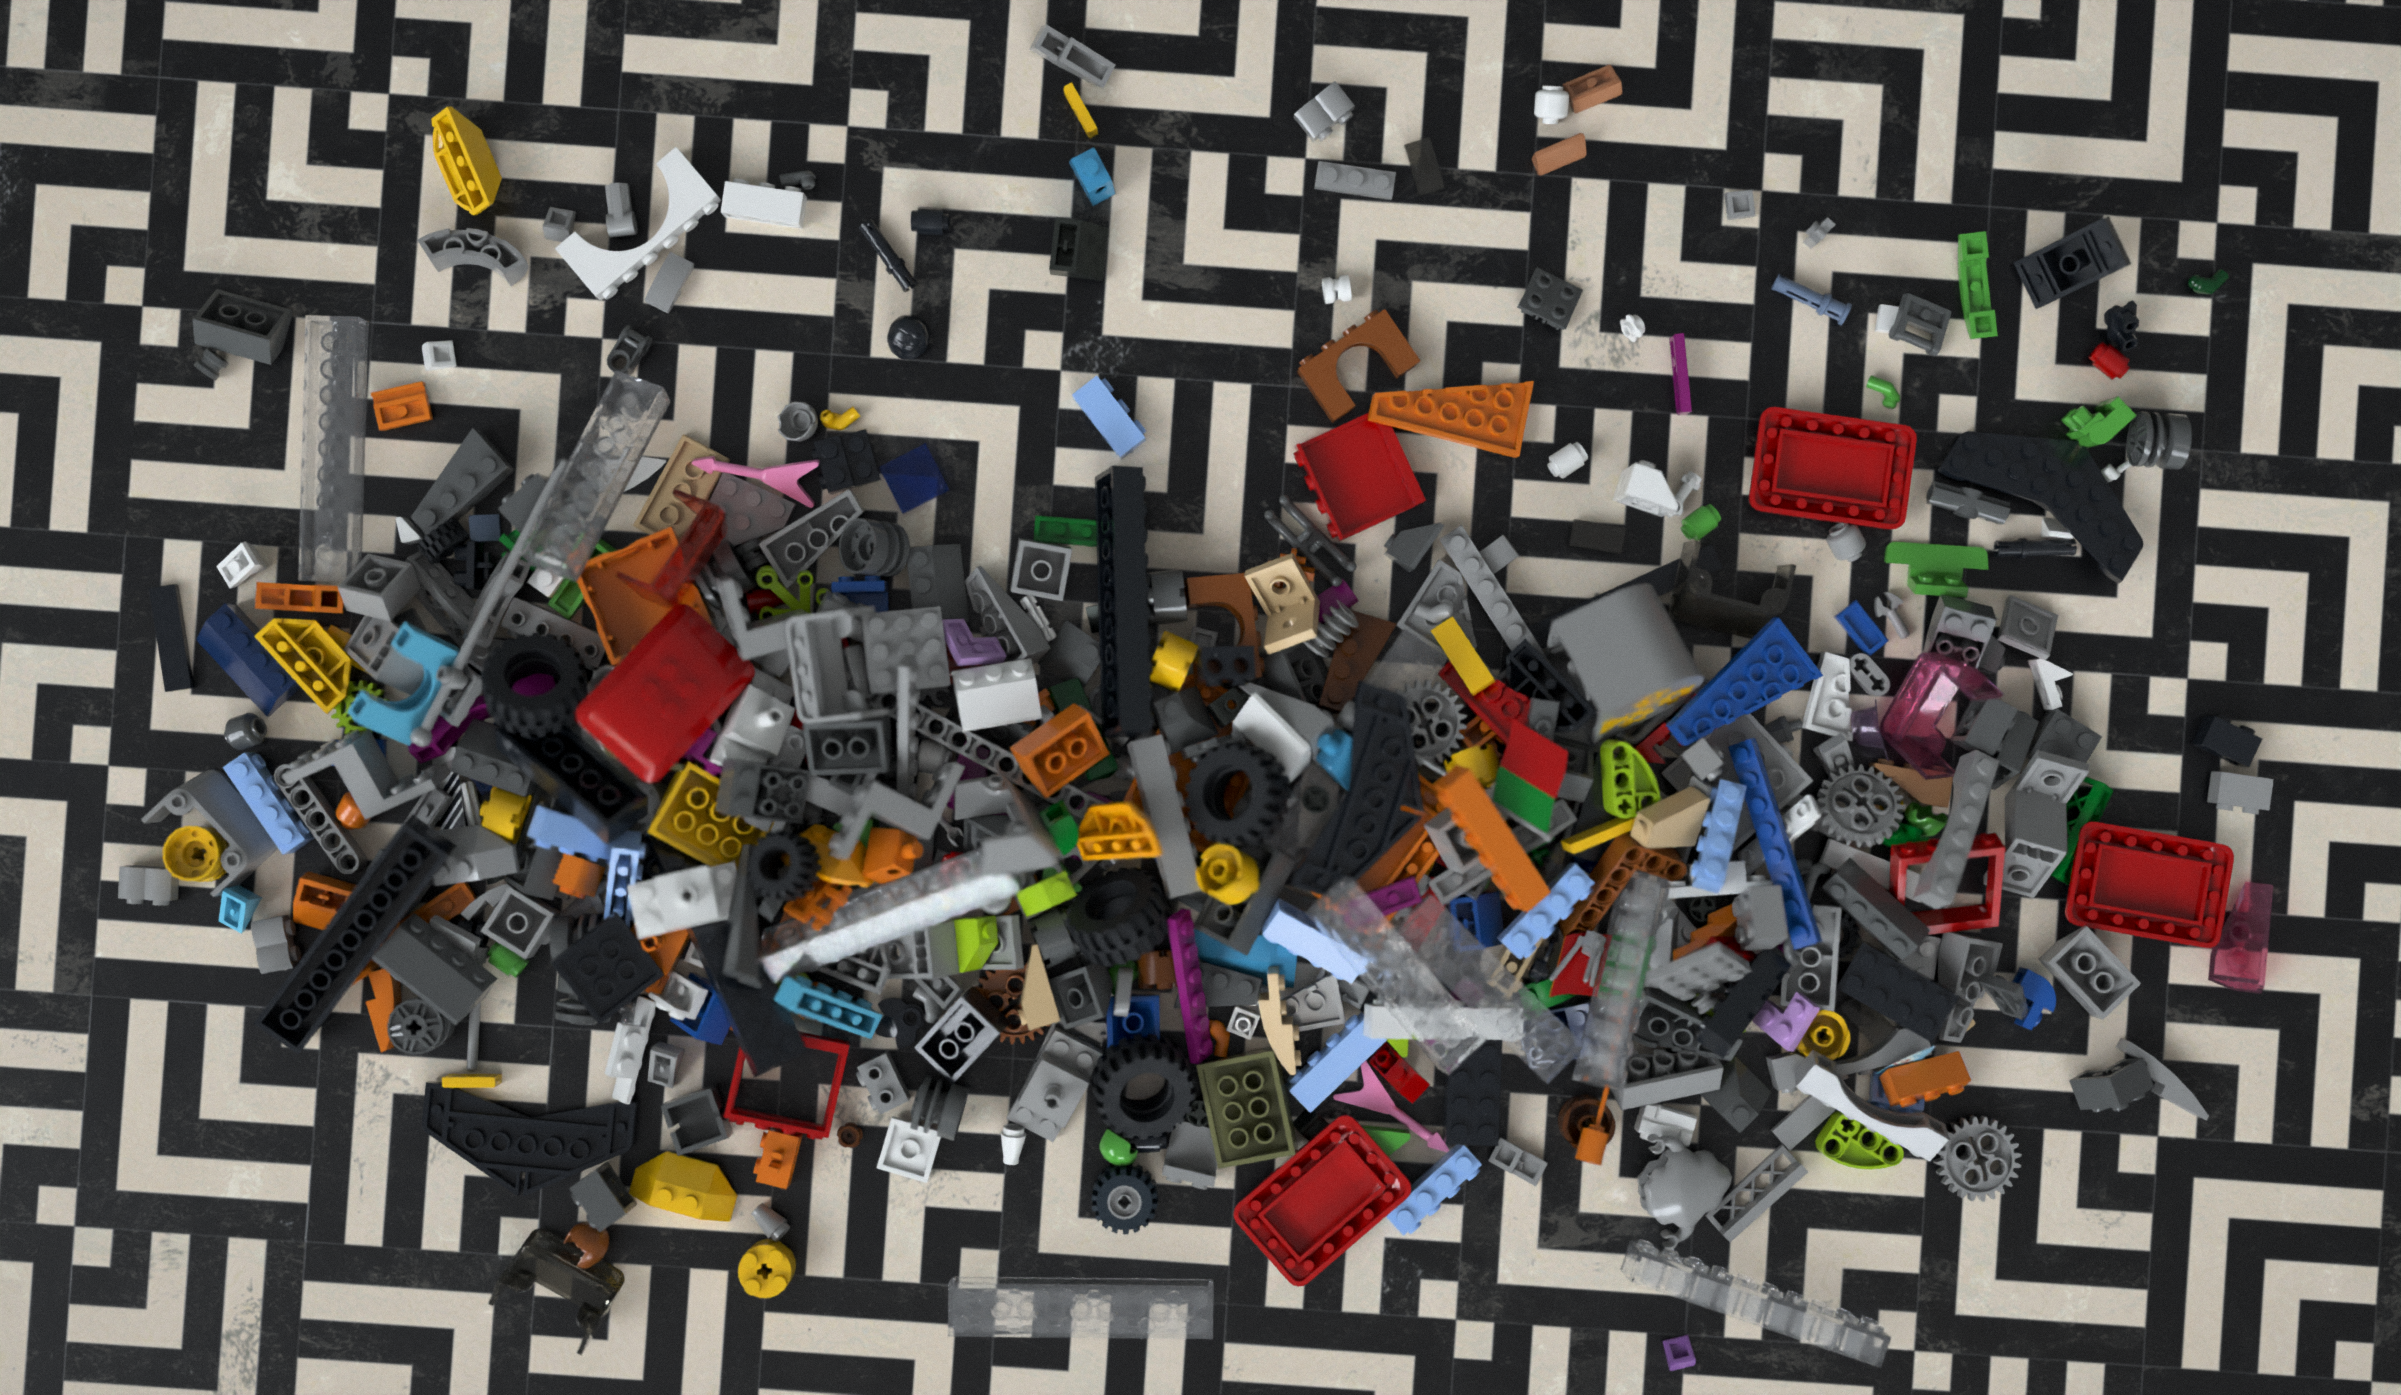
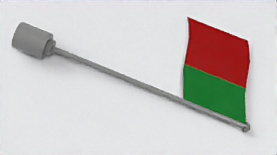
(1525, 779)

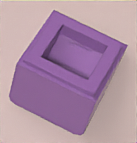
(1679, 1353)

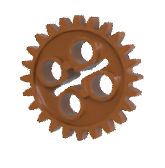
(999, 984)

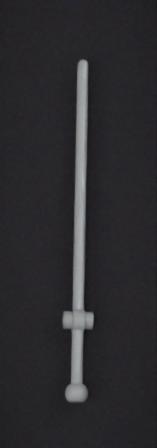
(453, 676)

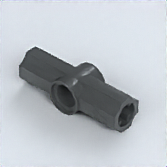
(1968, 503)

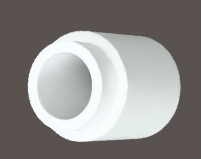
(1567, 460)

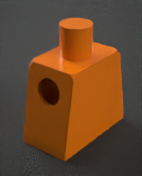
(890, 854)

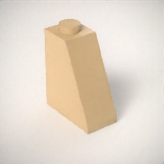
(1672, 820)

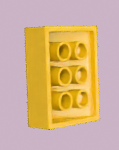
(693, 826)

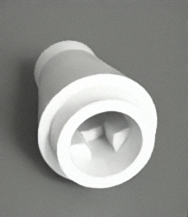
(1012, 1143)

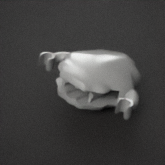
(1681, 1186)

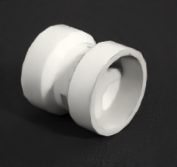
(1336, 289)

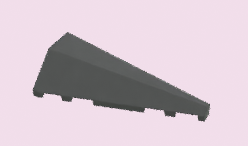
(744, 946)

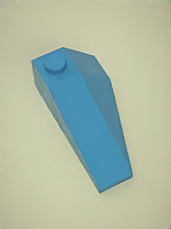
(1261, 956)

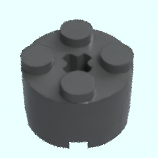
(1166, 597)
(1053, 938)

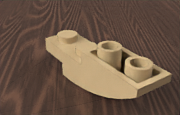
(1279, 1029)

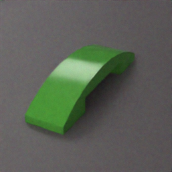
(1974, 285)

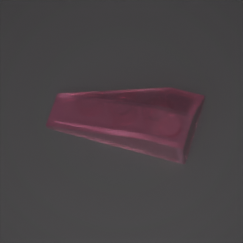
(2242, 951)

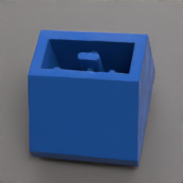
(1480, 917)

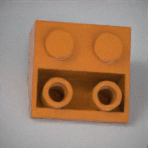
(319, 899)

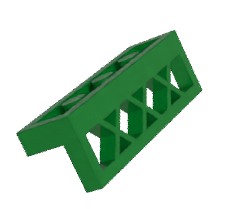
(2091, 812)

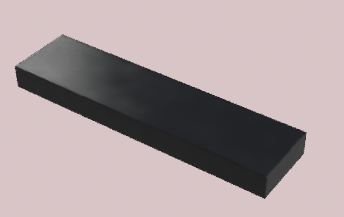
(171, 638)

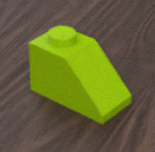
(1046, 893)
(975, 941)

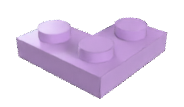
(968, 649)
(1789, 1025)

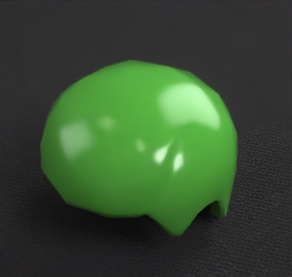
(1924, 819)
(1116, 1149)

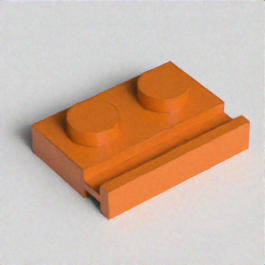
(401, 406)

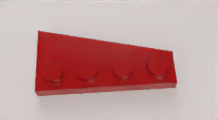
(1493, 705)

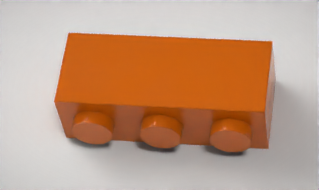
(1925, 1079)

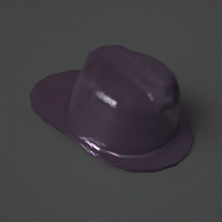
(1866, 728)

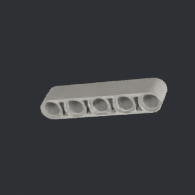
(322, 833)

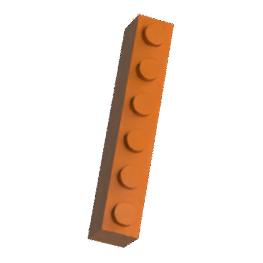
(1491, 838)

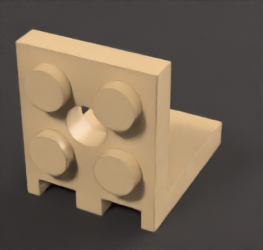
(1290, 610)

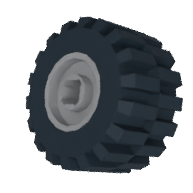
(1124, 1198)

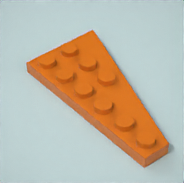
(1473, 416)

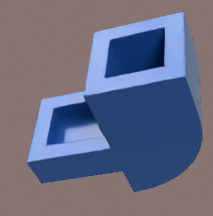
(2038, 996)

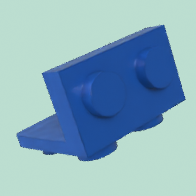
(868, 592)

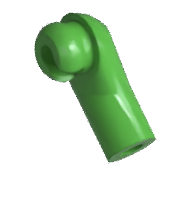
(1887, 389)

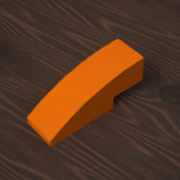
(387, 997)

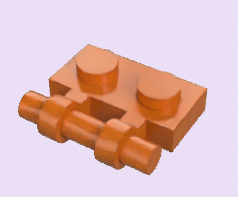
(810, 905)

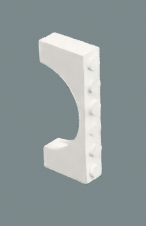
(688, 201)

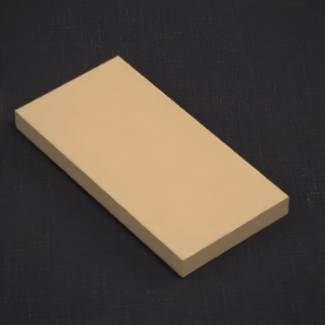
(664, 508)

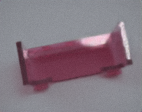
(1920, 704)

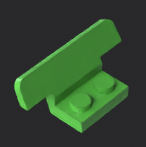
(1936, 567)

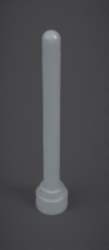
(474, 1021)

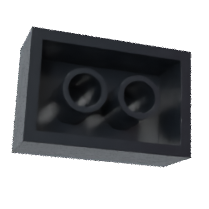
(962, 1034)

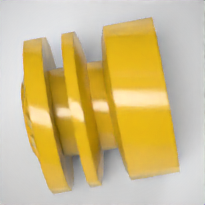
(184, 851)

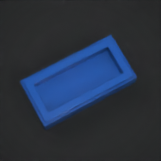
(1861, 628)

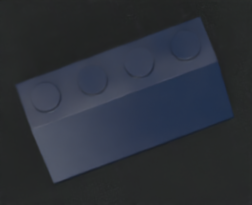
(232, 644)

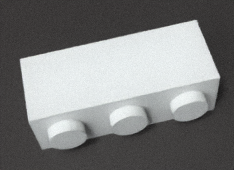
(764, 203)

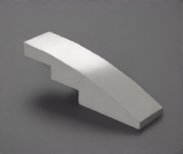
(2167, 1083)

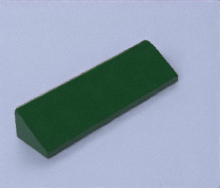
(1072, 692)

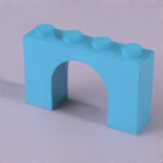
(401, 717)

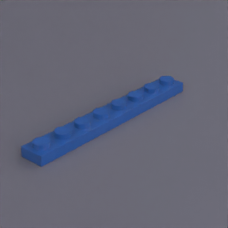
(1775, 842)

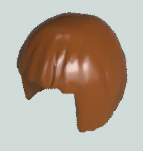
(591, 1242)

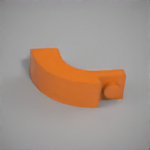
(298, 598)

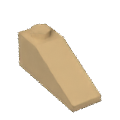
(1036, 997)

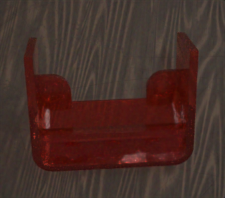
(688, 556)

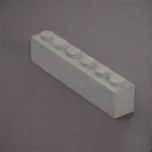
(1163, 805)

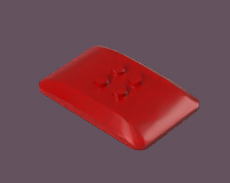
(1832, 468)
(665, 693)
(2149, 884)
(1322, 1200)

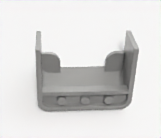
(820, 668)
(229, 814)
(1027, 838)

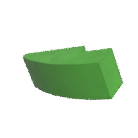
(568, 597)

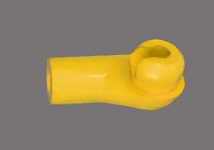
(839, 421)

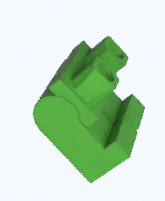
(2100, 426)

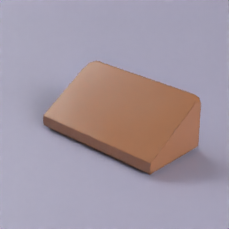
(1593, 88)
(1559, 154)

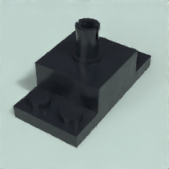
(2072, 262)

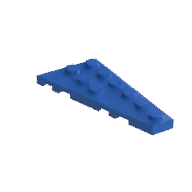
(1753, 678)

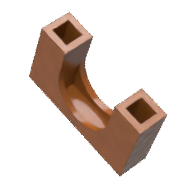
(1376, 333)
(1235, 595)

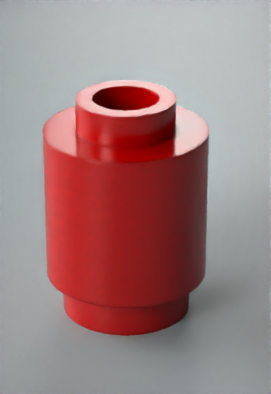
(2109, 361)

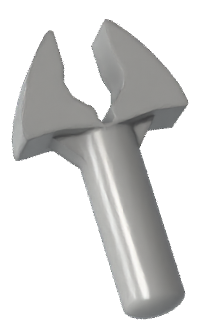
(1892, 613)

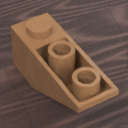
(1914, 786)

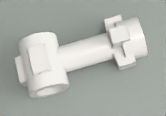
(1690, 481)

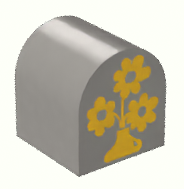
(1623, 659)

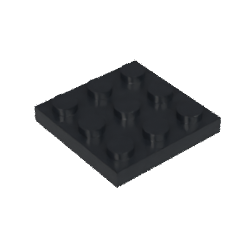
(607, 968)

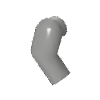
(932, 1008)

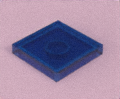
(914, 478)

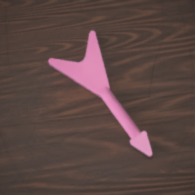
(780, 477)
(1374, 1097)

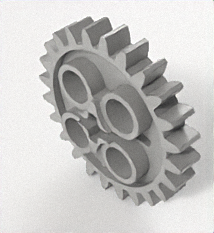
(1445, 711)
(1876, 792)
(1998, 1149)

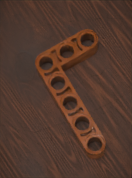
(1613, 873)

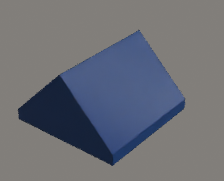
(1141, 1019)

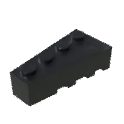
(1742, 1003)

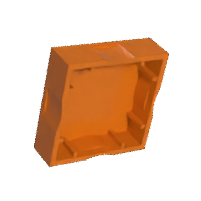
(619, 611)

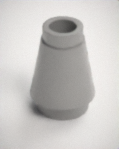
(770, 1222)

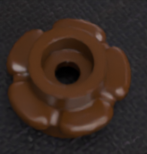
(856, 1132)

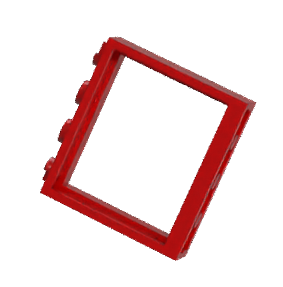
(1953, 918)
(790, 1125)

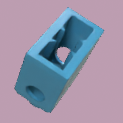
(1092, 176)
(1336, 756)

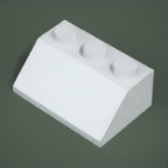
(1645, 490)
(996, 694)
(1267, 730)

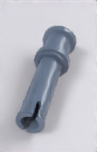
(1822, 303)

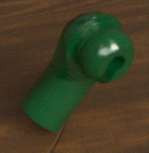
(2208, 285)

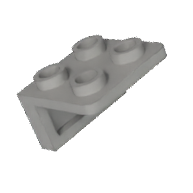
(1191, 1156)

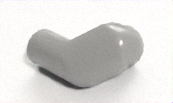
(1435, 613)

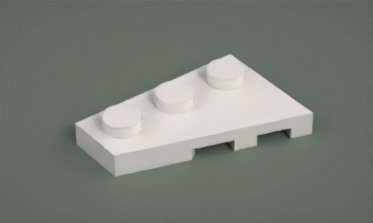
(1829, 698)

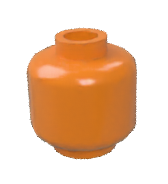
(350, 814)

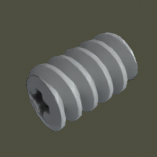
(1332, 630)

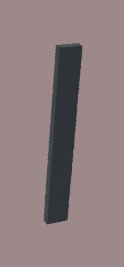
(1661, 579)

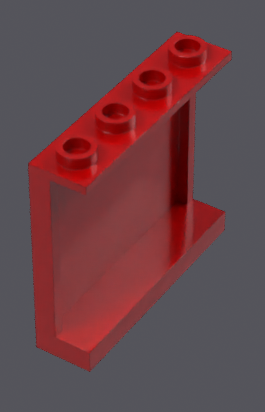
(1358, 476)

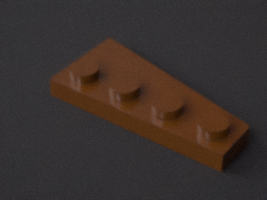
(1353, 660)

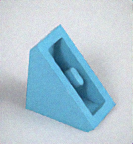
(238, 907)

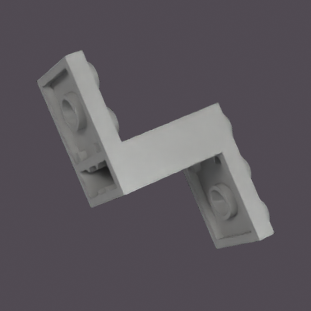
(754, 637)
(373, 651)
(366, 772)
(828, 797)
(895, 810)
(2038, 821)
(933, 950)

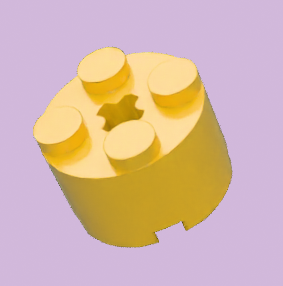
(1172, 661)
(1482, 763)
(505, 813)
(1227, 874)
(1835, 1038)
(756, 1279)

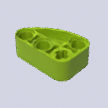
(1635, 782)
(1849, 1146)

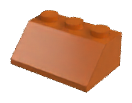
(1060, 750)

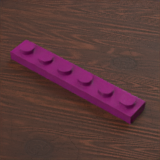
(1190, 985)

